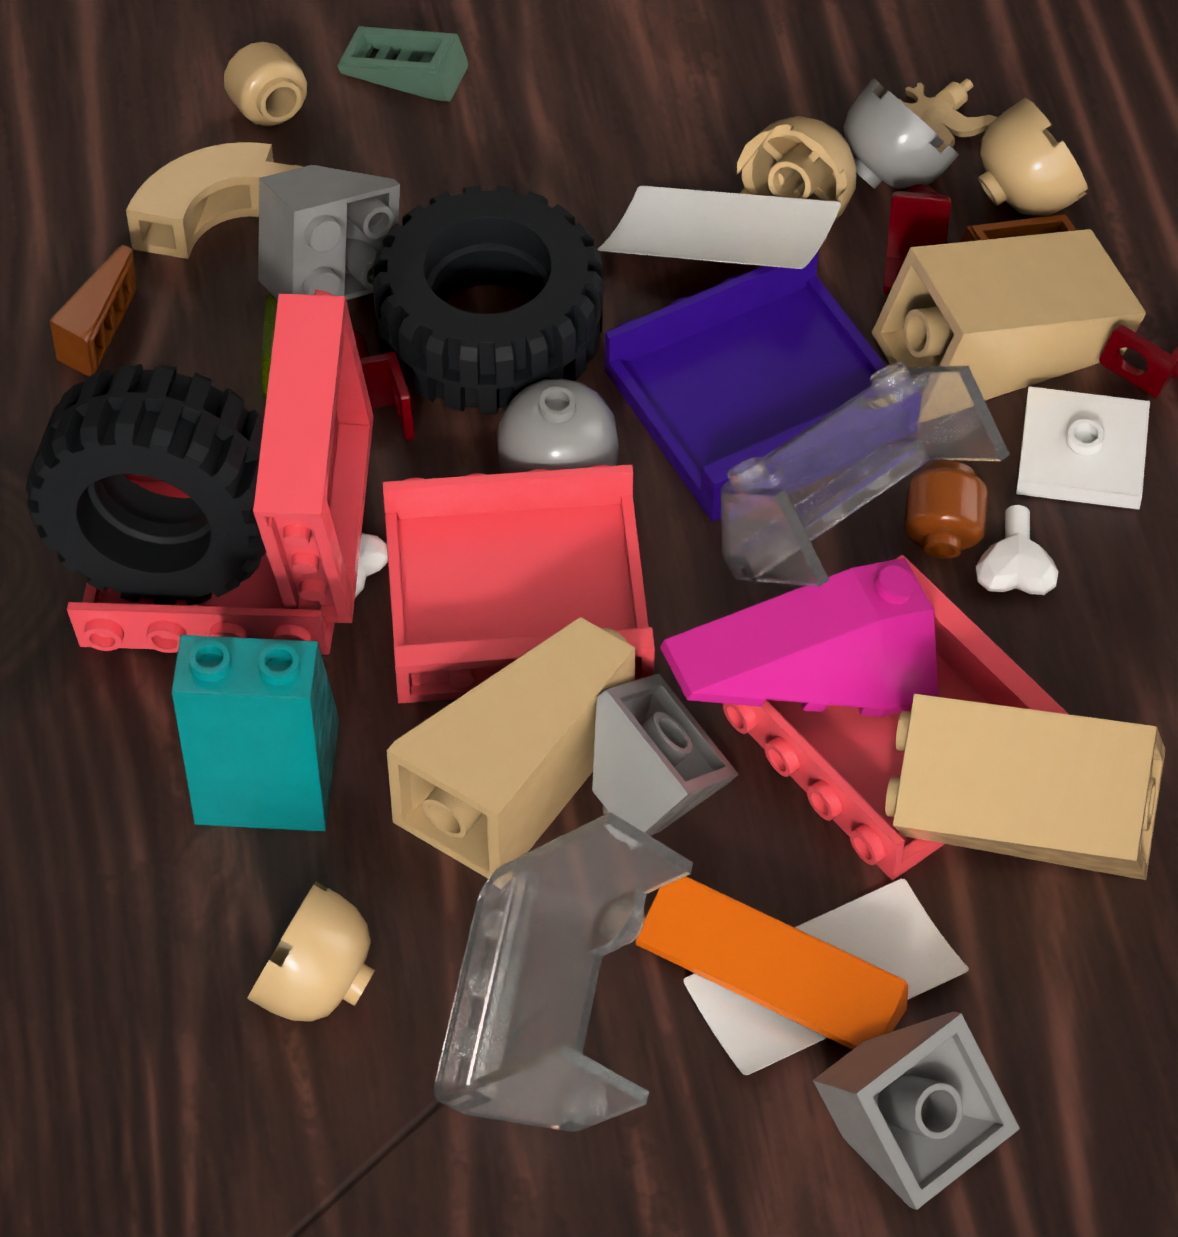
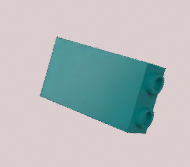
(255, 731)

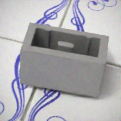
(323, 230)

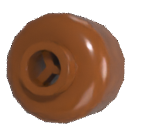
(946, 509)

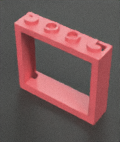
(314, 455)

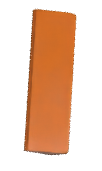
(773, 963)

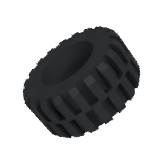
(480, 242)
(133, 537)

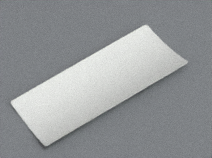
(723, 227)
(880, 928)

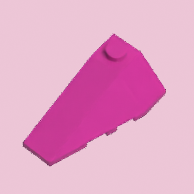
(847, 643)

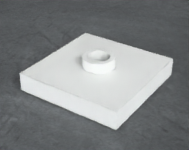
(1083, 448)

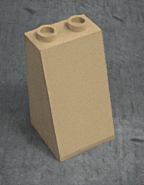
(1007, 308)
(510, 751)
(1028, 784)

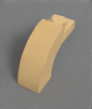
(198, 193)

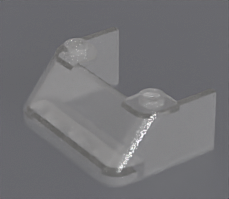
(845, 461)
(535, 974)

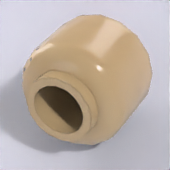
(265, 84)

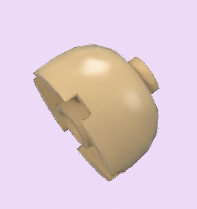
(799, 161)
(1028, 164)
(316, 960)

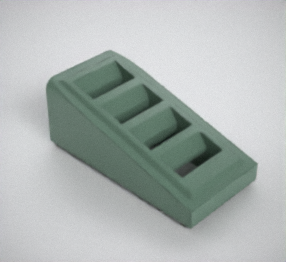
(434, 77)

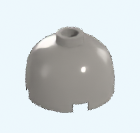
(893, 141)
(556, 428)

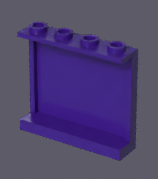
(738, 371)

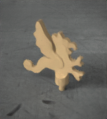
(941, 112)

